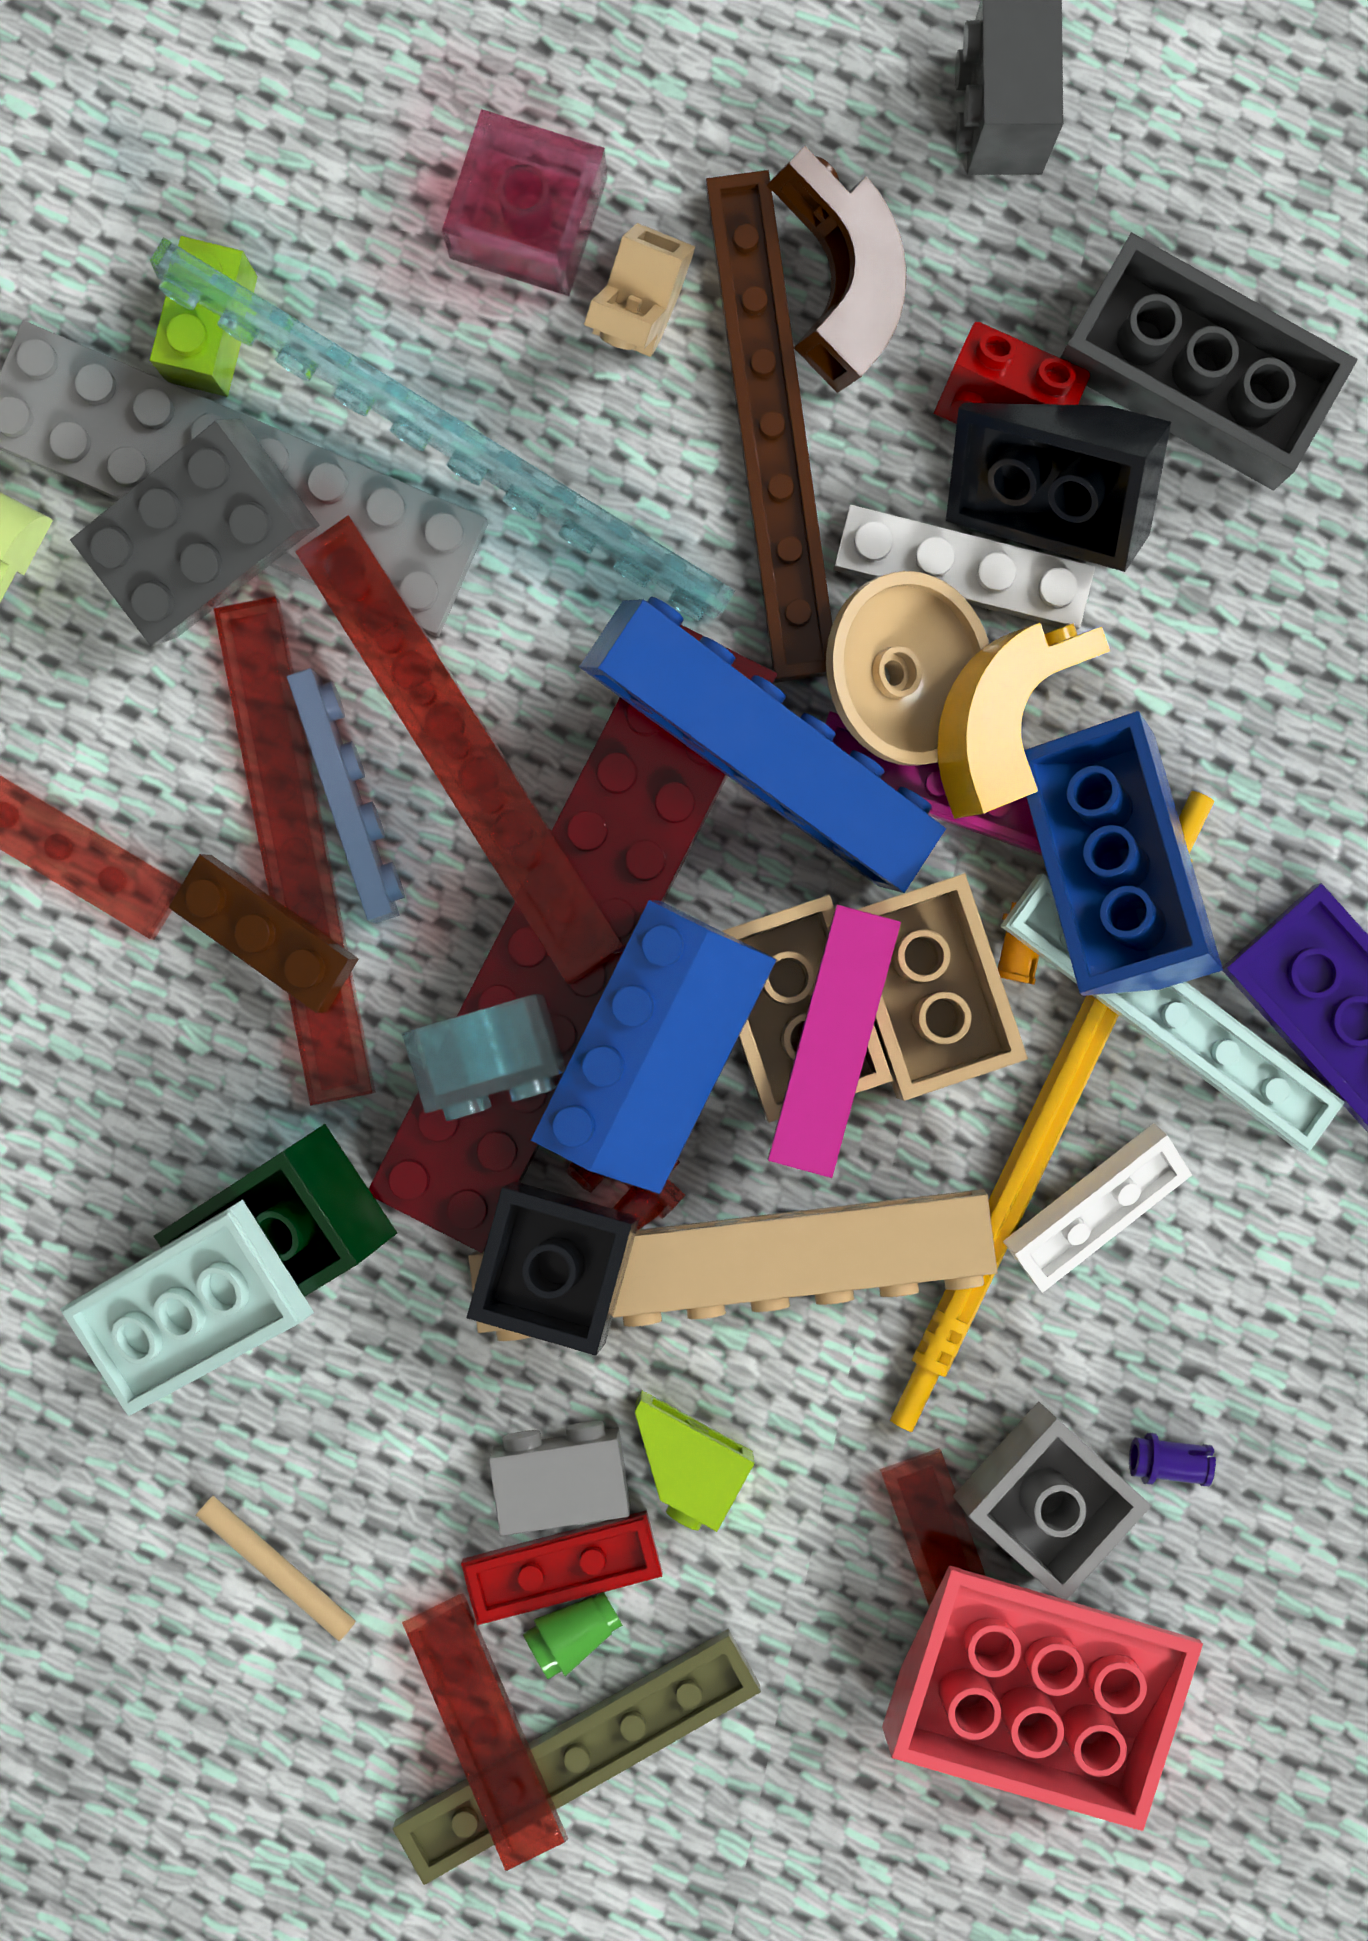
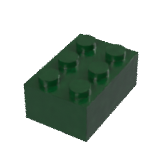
(307, 1207)

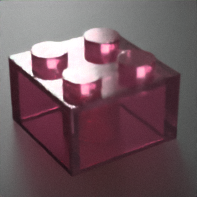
(525, 202)

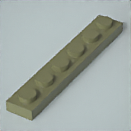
(590, 1748)

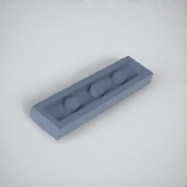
(338, 770)

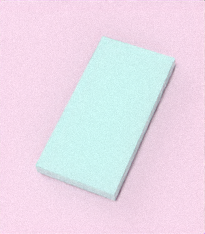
(187, 1309)

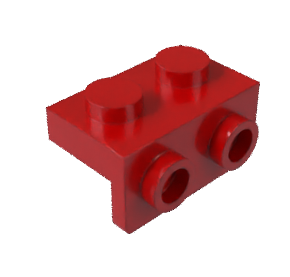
(1008, 371)

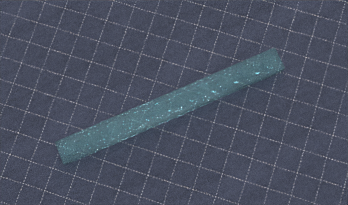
(423, 423)

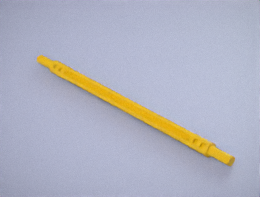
(1023, 1172)

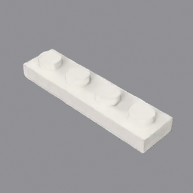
(980, 569)

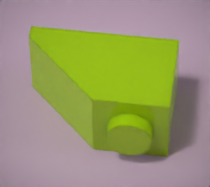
(691, 1464)

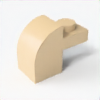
(640, 290)

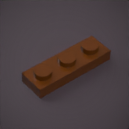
(263, 933)

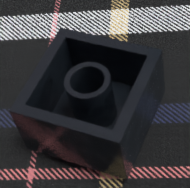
(553, 1267)

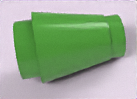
(571, 1634)

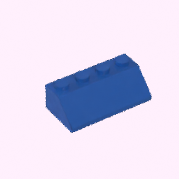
(1119, 860)
(653, 1048)

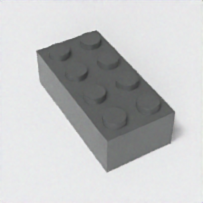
(1207, 362)

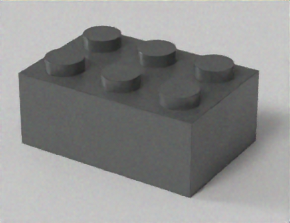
(194, 531)

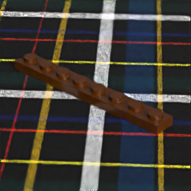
(771, 423)

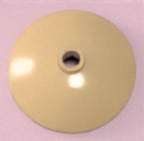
(924, 640)

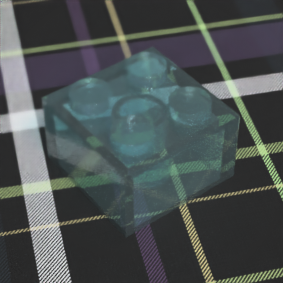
(484, 1054)

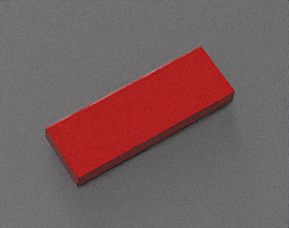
(561, 1567)

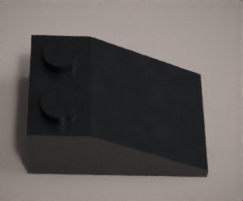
(1059, 477)

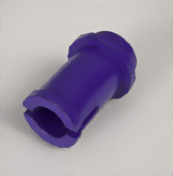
(1171, 1461)

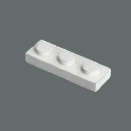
(1098, 1207)

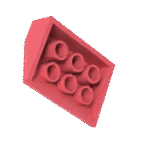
(1041, 1697)

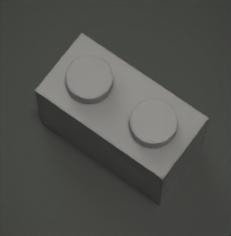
(559, 1478)

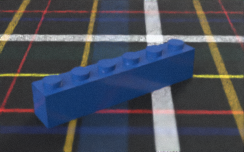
(762, 743)

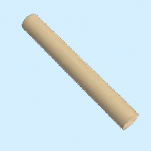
(276, 1568)

